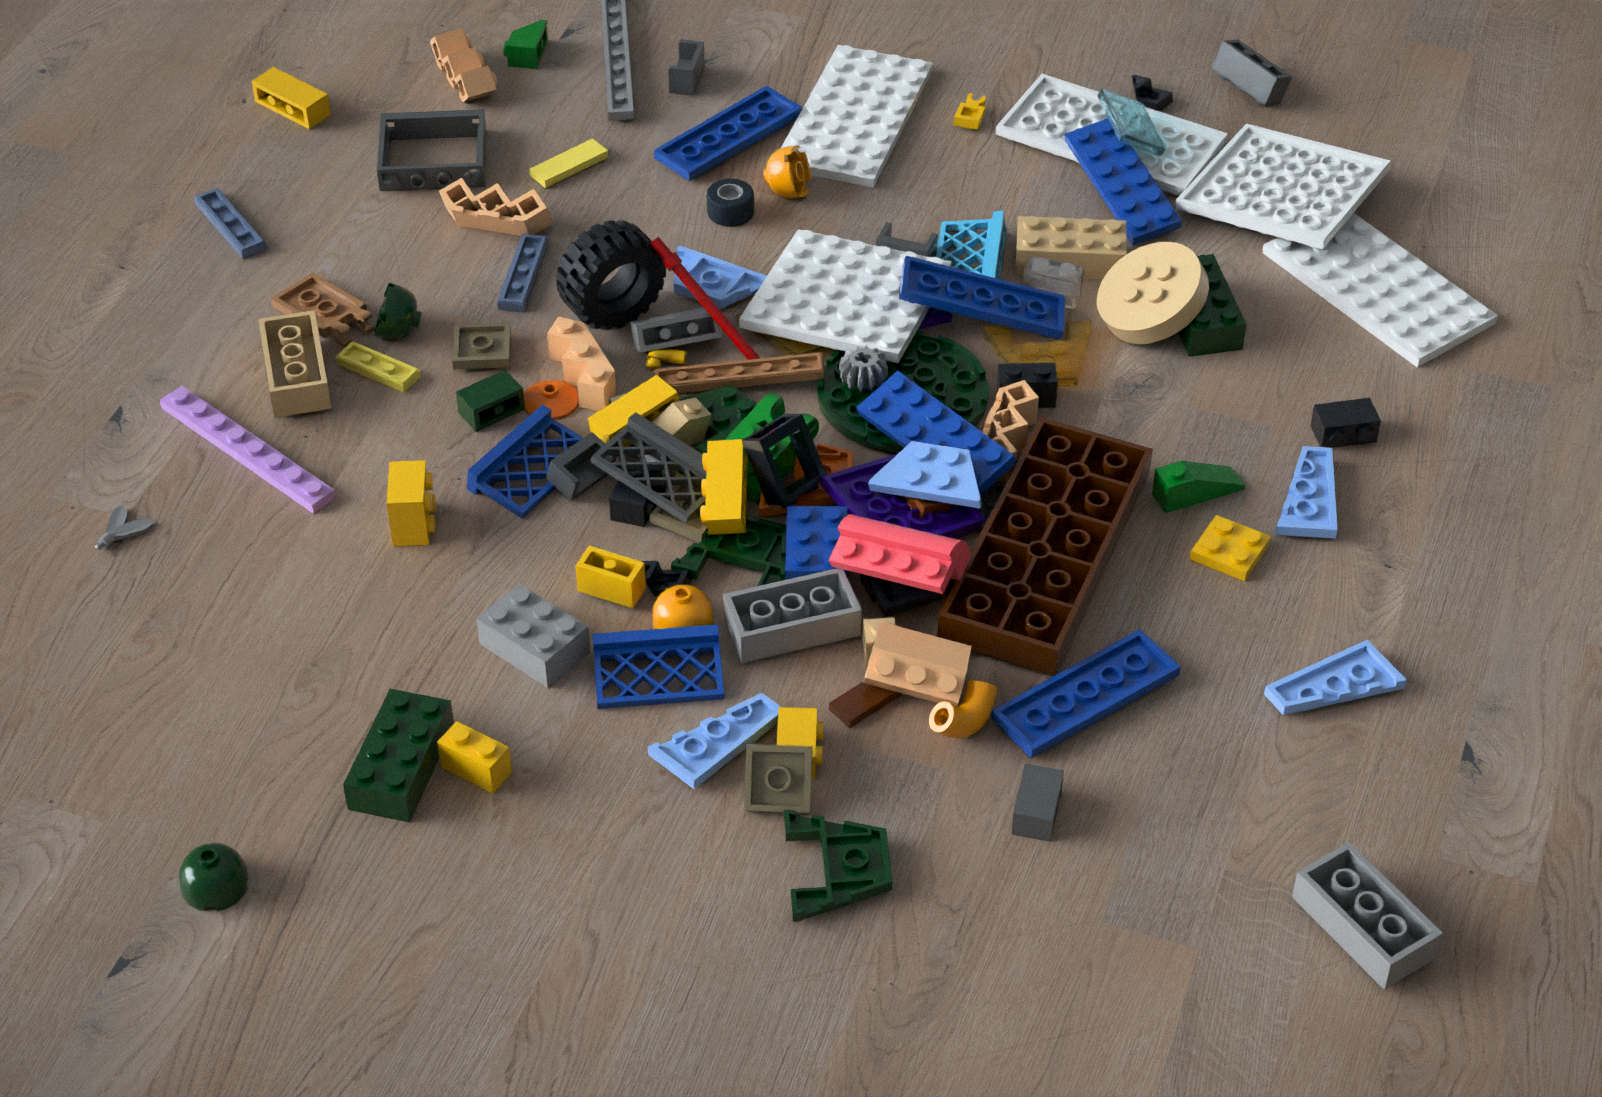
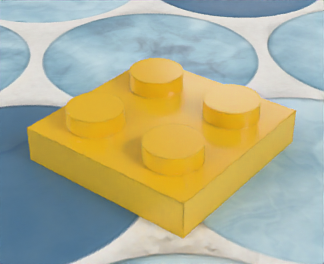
(1230, 547)

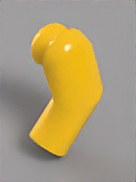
(667, 355)

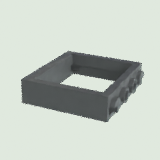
(428, 126)

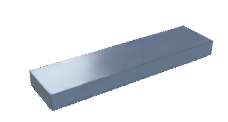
(230, 223)
(523, 273)

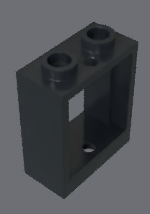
(765, 469)

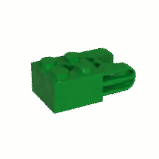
(783, 452)

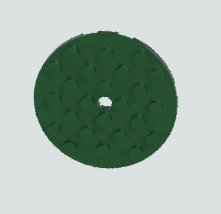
(933, 364)

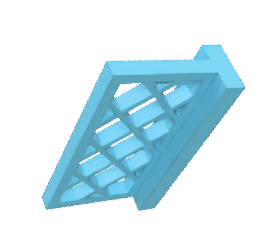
(992, 239)

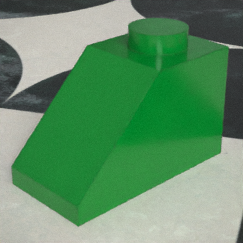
(527, 45)

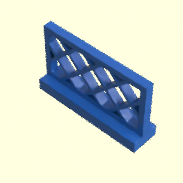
(509, 452)
(657, 646)

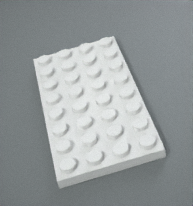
(1059, 107)
(858, 113)
(1385, 290)

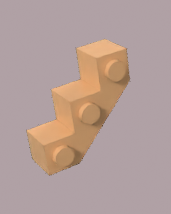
(463, 65)
(494, 211)
(582, 363)
(1009, 418)

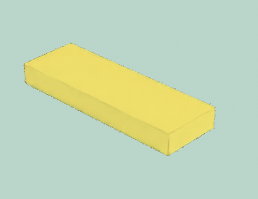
(568, 163)
(378, 367)

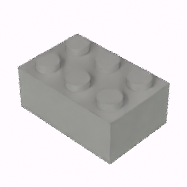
(533, 635)

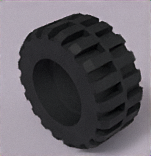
(594, 258)

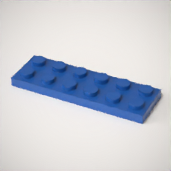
(727, 133)
(1123, 182)
(982, 297)
(912, 414)
(1085, 693)

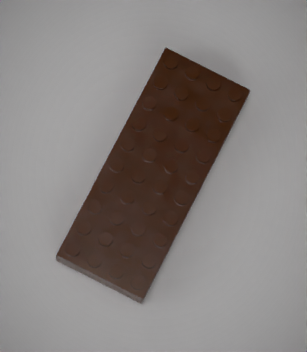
(1045, 546)

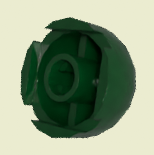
(397, 313)
(213, 877)

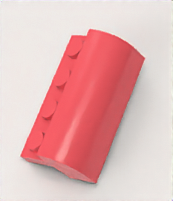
(899, 553)

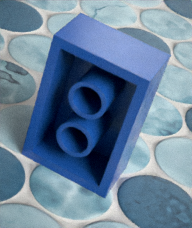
(811, 538)

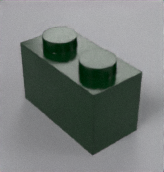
(490, 400)

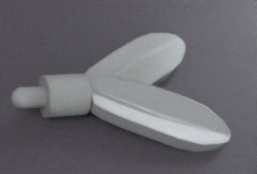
(119, 529)

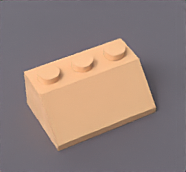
(917, 664)

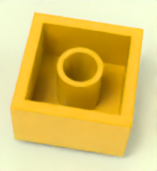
(410, 503)

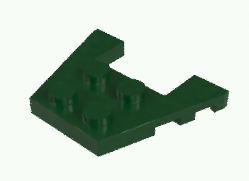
(727, 410)
(758, 549)
(853, 863)

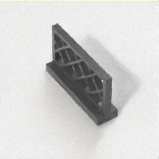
(667, 449)

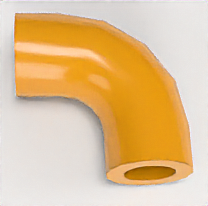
(969, 715)

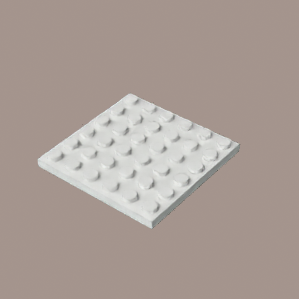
(1283, 185)
(837, 296)

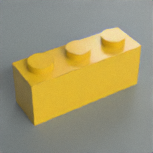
(291, 97)
(647, 400)
(724, 487)

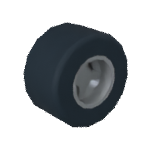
(730, 202)

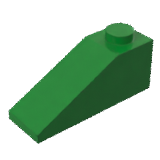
(1192, 483)

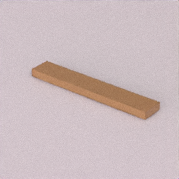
(744, 372)

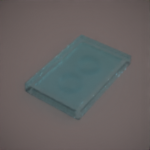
(1131, 122)

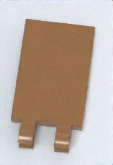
(331, 304)

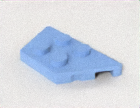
(719, 279)
(930, 474)

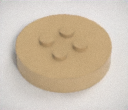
(1152, 292)

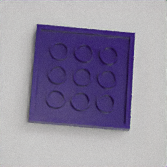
(852, 490)

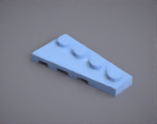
(1311, 497)
(1337, 679)
(717, 741)

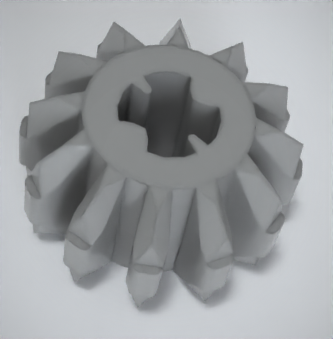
(863, 368)

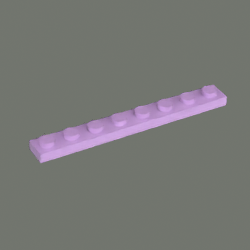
(248, 449)

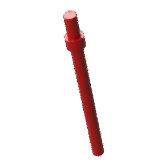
(673, 263)

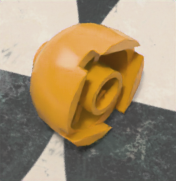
(788, 172)
(682, 607)

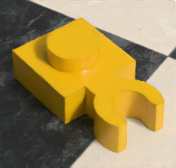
(970, 113)

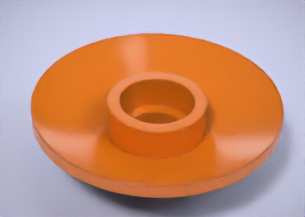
(555, 395)

